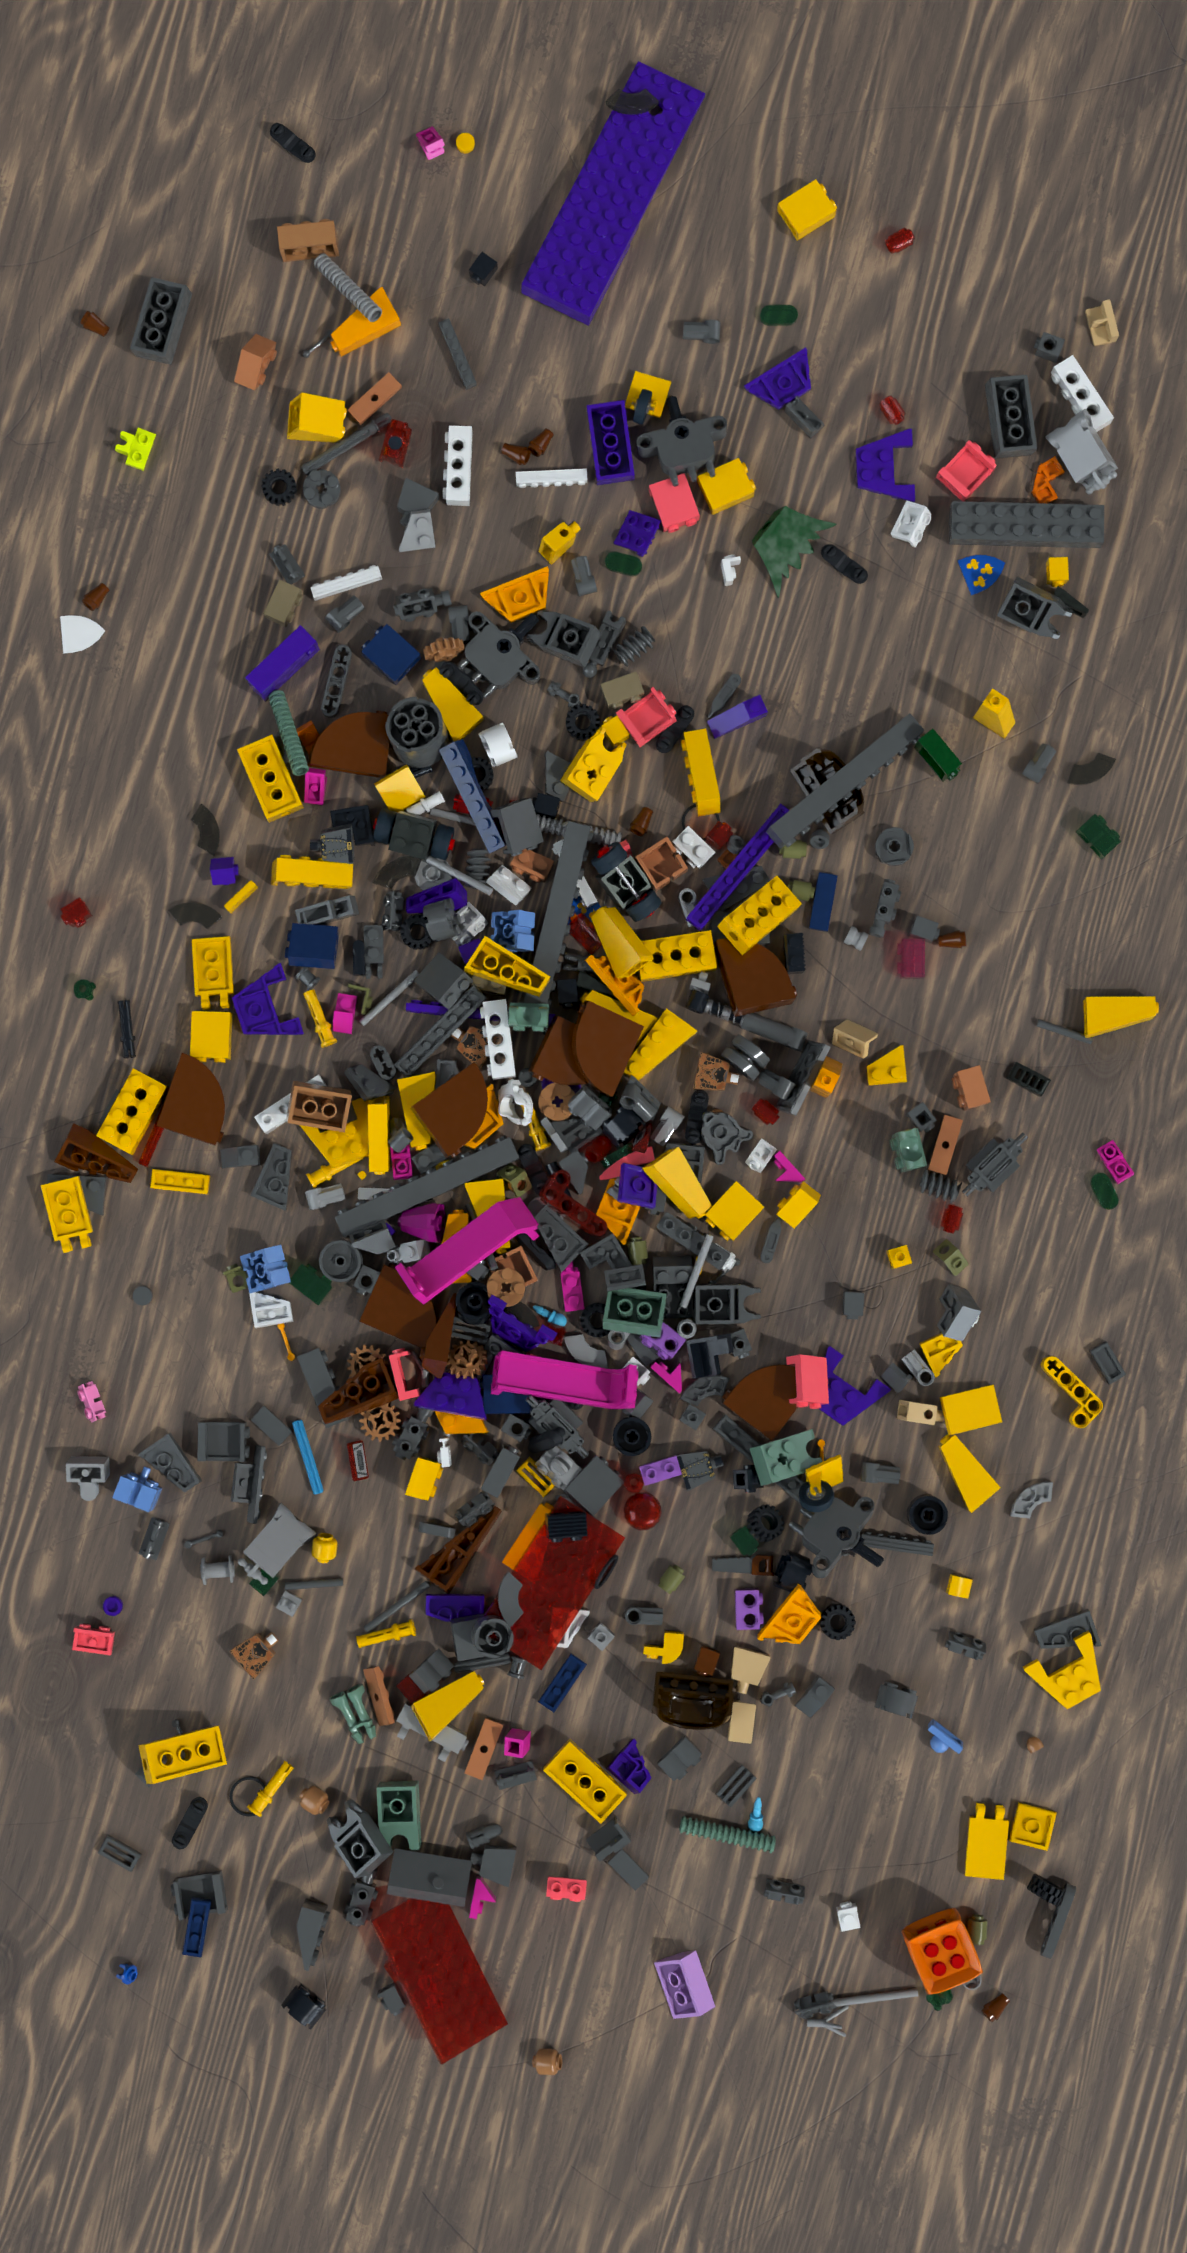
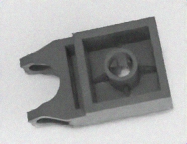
(1038, 609)
(560, 634)
(729, 1307)
(359, 1840)

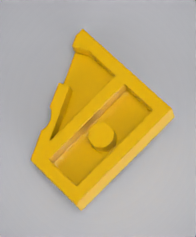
(939, 1351)

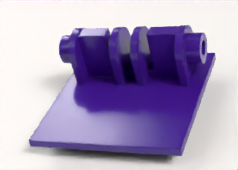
(637, 532)

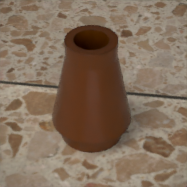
(93, 323)
(540, 443)
(517, 453)
(94, 598)
(640, 824)
(954, 939)
(995, 2007)

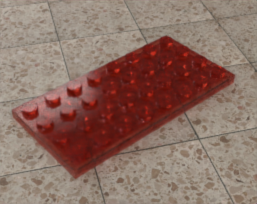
(556, 1584)
(439, 1975)

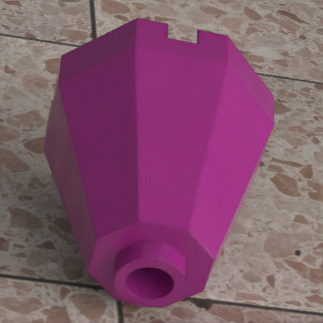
(424, 1222)

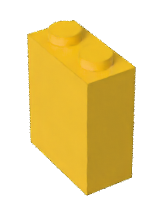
(807, 209)
(727, 487)
(211, 1036)
(733, 1211)

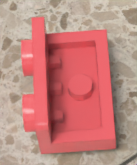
(93, 1640)
(567, 1888)

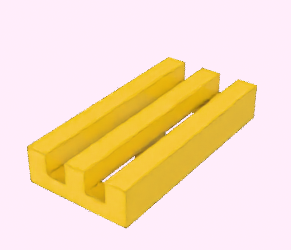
(240, 896)
(524, 1465)

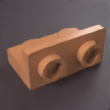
(532, 864)

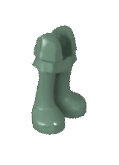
(355, 1695)

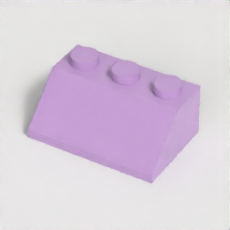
(684, 1985)

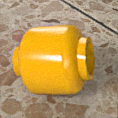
(324, 1547)

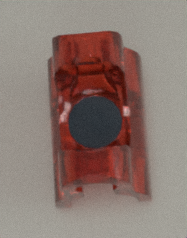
(396, 442)

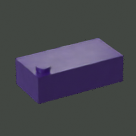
(610, 442)
(282, 663)

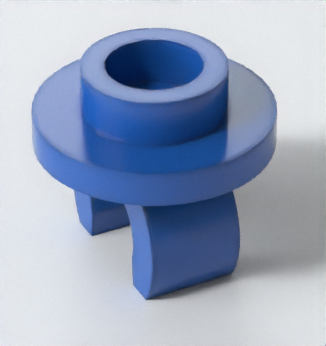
(129, 1974)

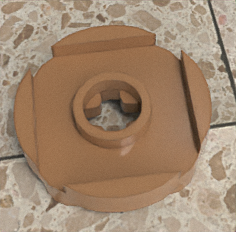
(548, 1095)
(506, 1276)

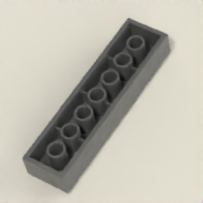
(1026, 524)

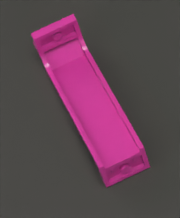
(468, 1248)
(565, 1381)

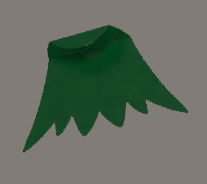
(783, 539)

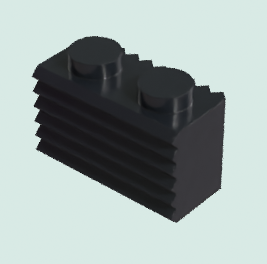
(794, 953)
(566, 1525)

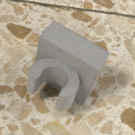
(700, 984)
(289, 1603)

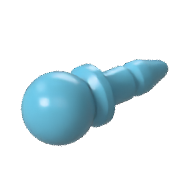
(558, 1319)
(755, 1822)

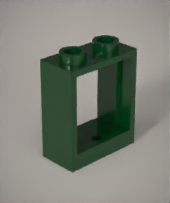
(938, 755)

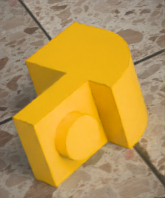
(670, 1650)

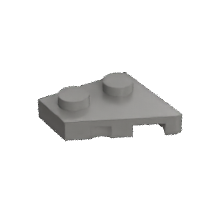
(418, 532)

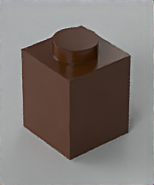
(706, 1661)

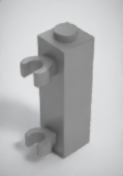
(450, 1737)

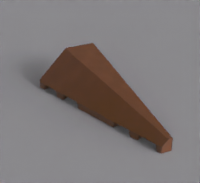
(449, 1563)

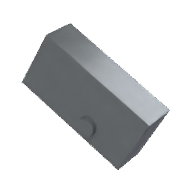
(161, 321)
(1010, 416)
(429, 1877)

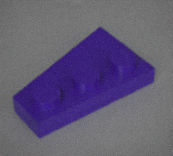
(453, 1605)

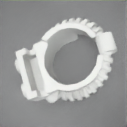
(506, 1107)

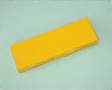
(180, 1181)

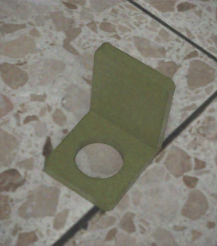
(367, 1001)
(513, 1175)
(953, 1258)
(233, 1271)

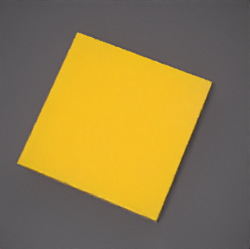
(399, 789)
(1032, 1826)

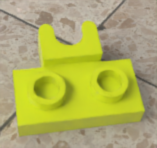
(136, 448)

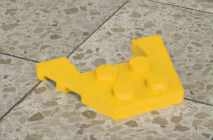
(345, 1146)
(1073, 1681)

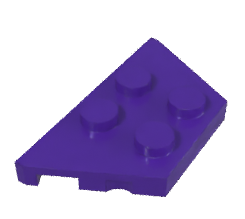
(783, 381)
(453, 1396)

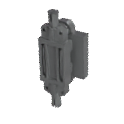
(993, 1164)
(554, 1414)

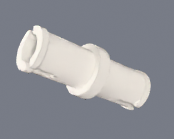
(426, 804)

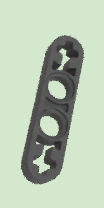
(336, 681)
(1057, 1922)

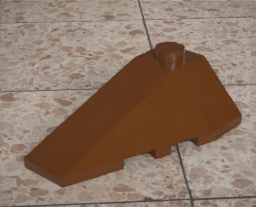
(90, 1153)
(437, 1347)
(364, 1391)

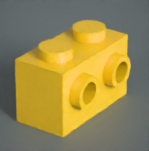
(798, 1204)

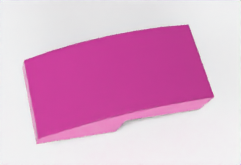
(1115, 1162)
(402, 1163)

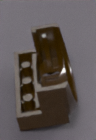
(809, 778)
(692, 1713)

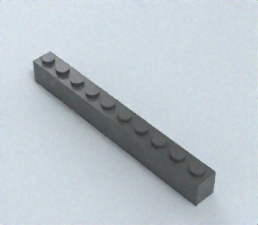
(843, 782)
(560, 906)
(427, 1187)

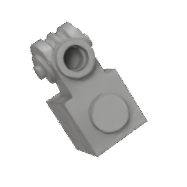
(409, 1252)

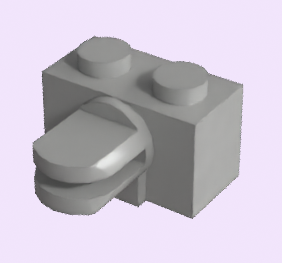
(558, 1467)
(88, 1473)

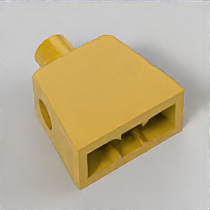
(558, 541)

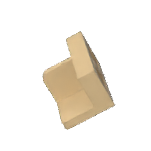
(1102, 324)
(853, 1038)
(741, 1722)

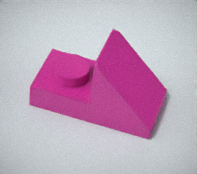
(431, 142)
(315, 786)
(344, 1013)
(791, 1173)
(673, 1378)
(481, 1892)

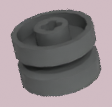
(747, 1054)
(330, 1266)

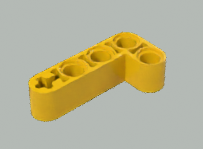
(1070, 1387)

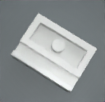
(509, 885)
(444, 1454)

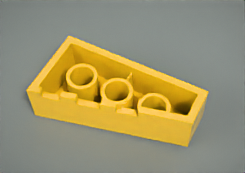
(702, 772)
(311, 872)
(505, 968)
(662, 1040)

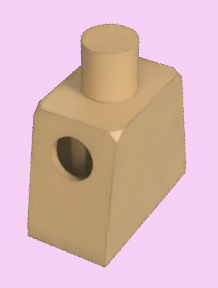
(915, 1412)
(747, 1667)

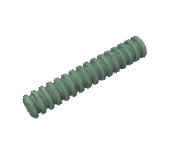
(288, 733)
(727, 1834)

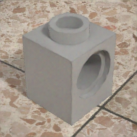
(601, 1636)

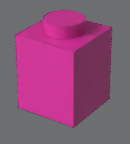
(517, 1743)

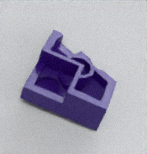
(630, 1768)

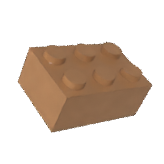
(307, 240)
(318, 1106)

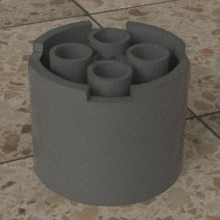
(421, 746)

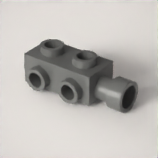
(420, 603)
(885, 903)
(412, 1438)
(361, 1903)

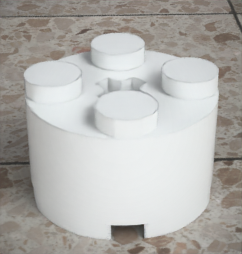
(498, 745)

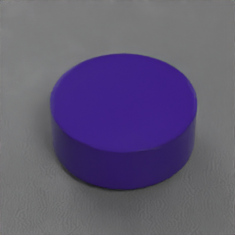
(112, 1605)

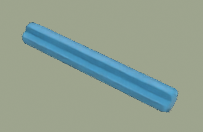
(307, 1456)

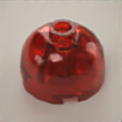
(642, 1511)

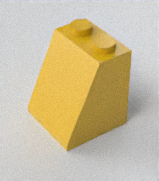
(316, 418)

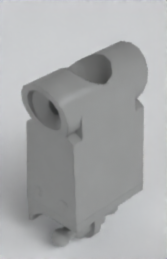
(1084, 453)
(276, 1544)

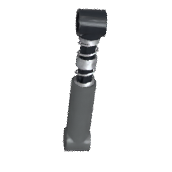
(754, 1023)

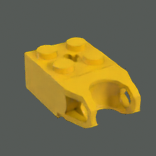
(599, 763)

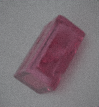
(911, 959)

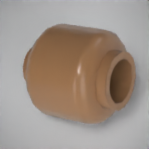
(314, 1800)
(547, 2061)

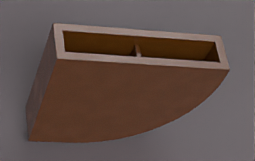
(353, 745)
(753, 979)
(603, 1045)
(555, 1055)
(194, 1103)
(454, 1110)
(397, 1311)
(764, 1398)

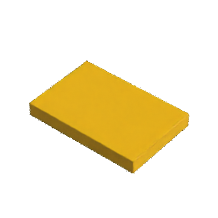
(970, 1409)

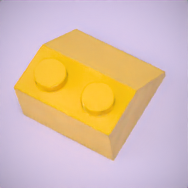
(423, 1478)

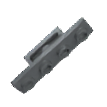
(691, 1239)
(247, 1483)

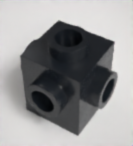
(746, 1479)

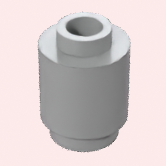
(691, 1324)

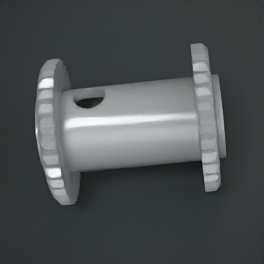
(217, 1570)

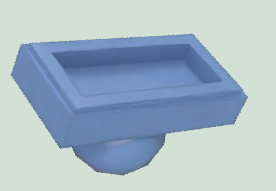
(943, 1738)

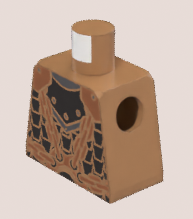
(473, 1044)
(713, 1074)
(255, 1653)

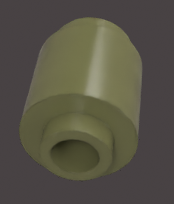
(795, 851)
(802, 889)
(637, 1251)
(671, 1578)
(977, 1929)

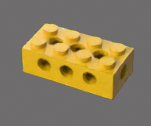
(265, 791)
(759, 915)
(687, 964)
(124, 1102)
(171, 1747)
(584, 1794)

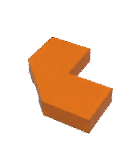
(1045, 473)

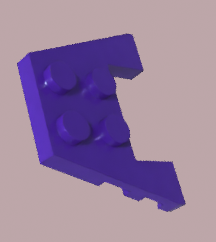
(876, 466)
(257, 1009)
(513, 1330)
(845, 1400)

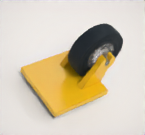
(647, 396)
(817, 1491)

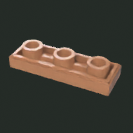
(383, 390)
(948, 1133)
(379, 1695)
(479, 1759)

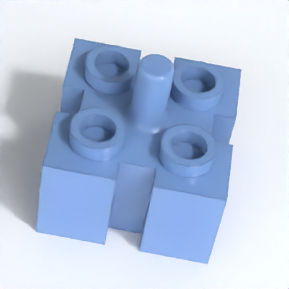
(513, 930)
(265, 1269)
(138, 1491)

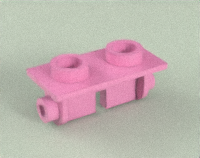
(87, 1395)

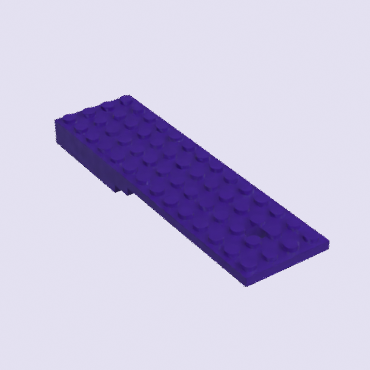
(610, 198)

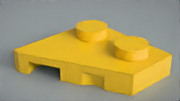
(888, 1069)

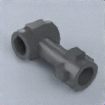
(573, 699)
(768, 1698)

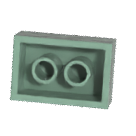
(635, 1311)

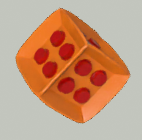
(942, 1951)

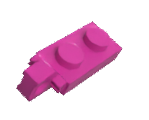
(572, 1289)

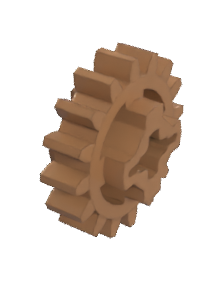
(443, 649)
(475, 1356)
(357, 1358)
(388, 1423)

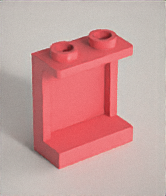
(966, 471)
(674, 504)
(648, 717)
(399, 1377)
(810, 1381)

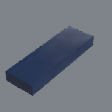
(823, 902)
(562, 1682)
(196, 1927)

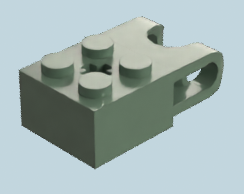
(528, 1015)
(908, 1150)
(783, 1458)
(399, 1819)

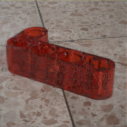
(574, 1206)

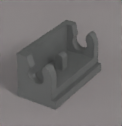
(804, 417)

